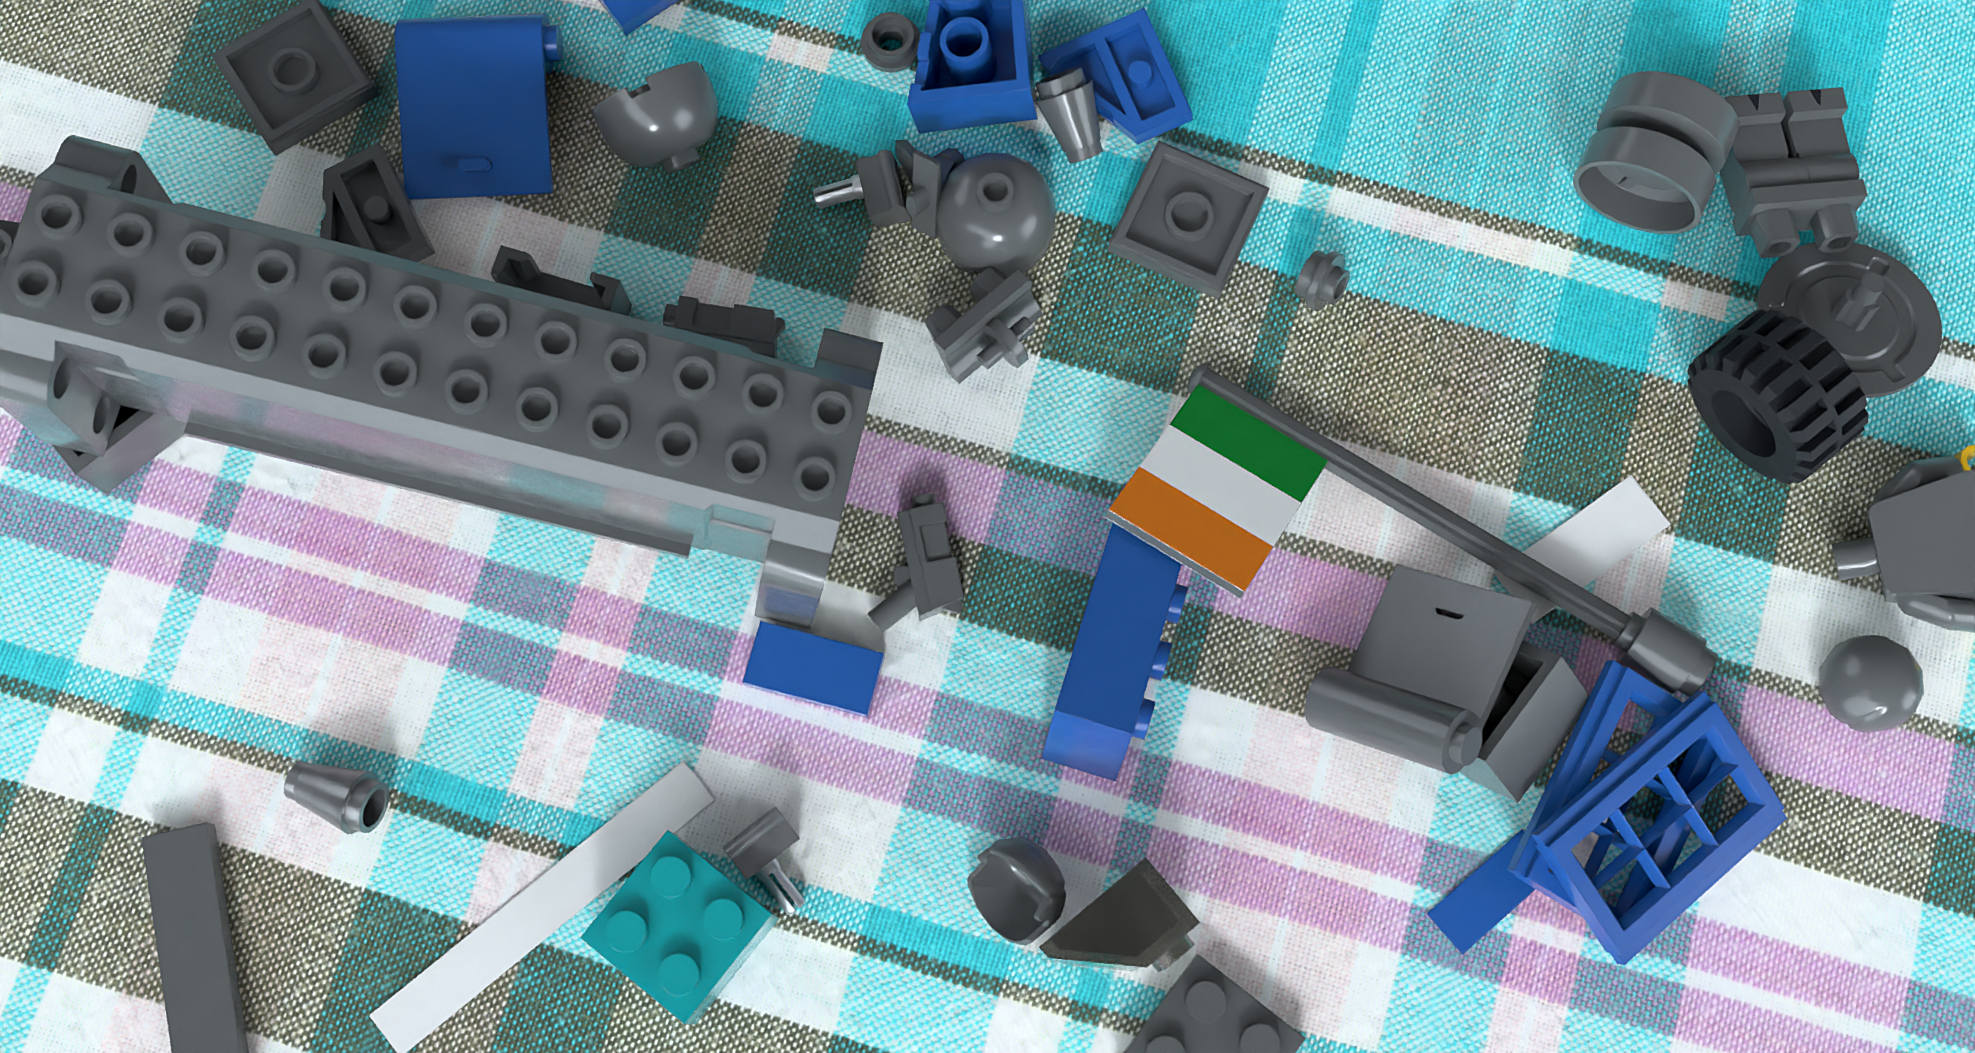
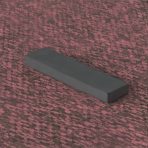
(194, 941)

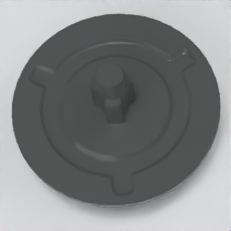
(1862, 306)

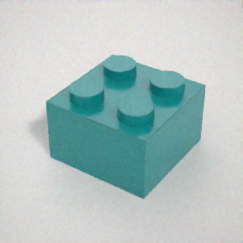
(679, 928)

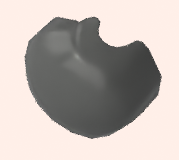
(1871, 683)
(1018, 889)

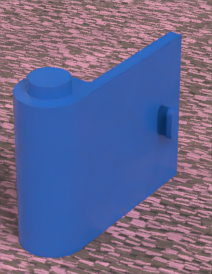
(474, 96)

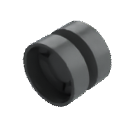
(1656, 152)

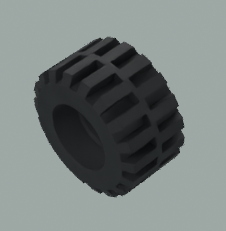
(1778, 396)

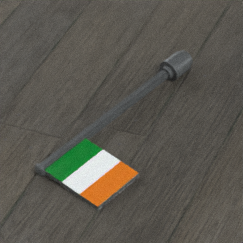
(1239, 469)

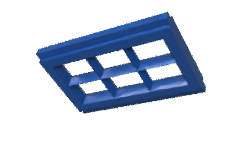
(1575, 771)
(1620, 782)

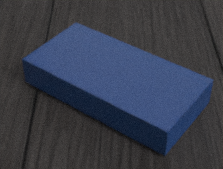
(814, 669)

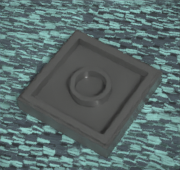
(295, 75)
(1188, 219)

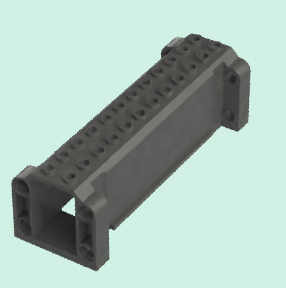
(422, 377)

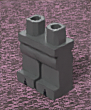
(1793, 171)

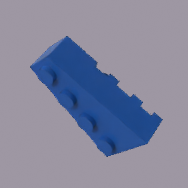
(974, 66)
(1116, 656)

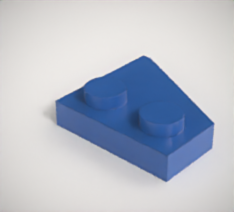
(1129, 76)

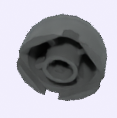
(661, 119)
(995, 214)

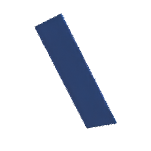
(1481, 899)

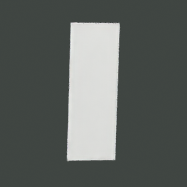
(1593, 540)

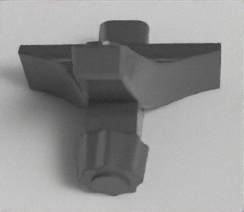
(927, 180)

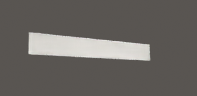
(540, 909)

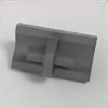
(988, 329)

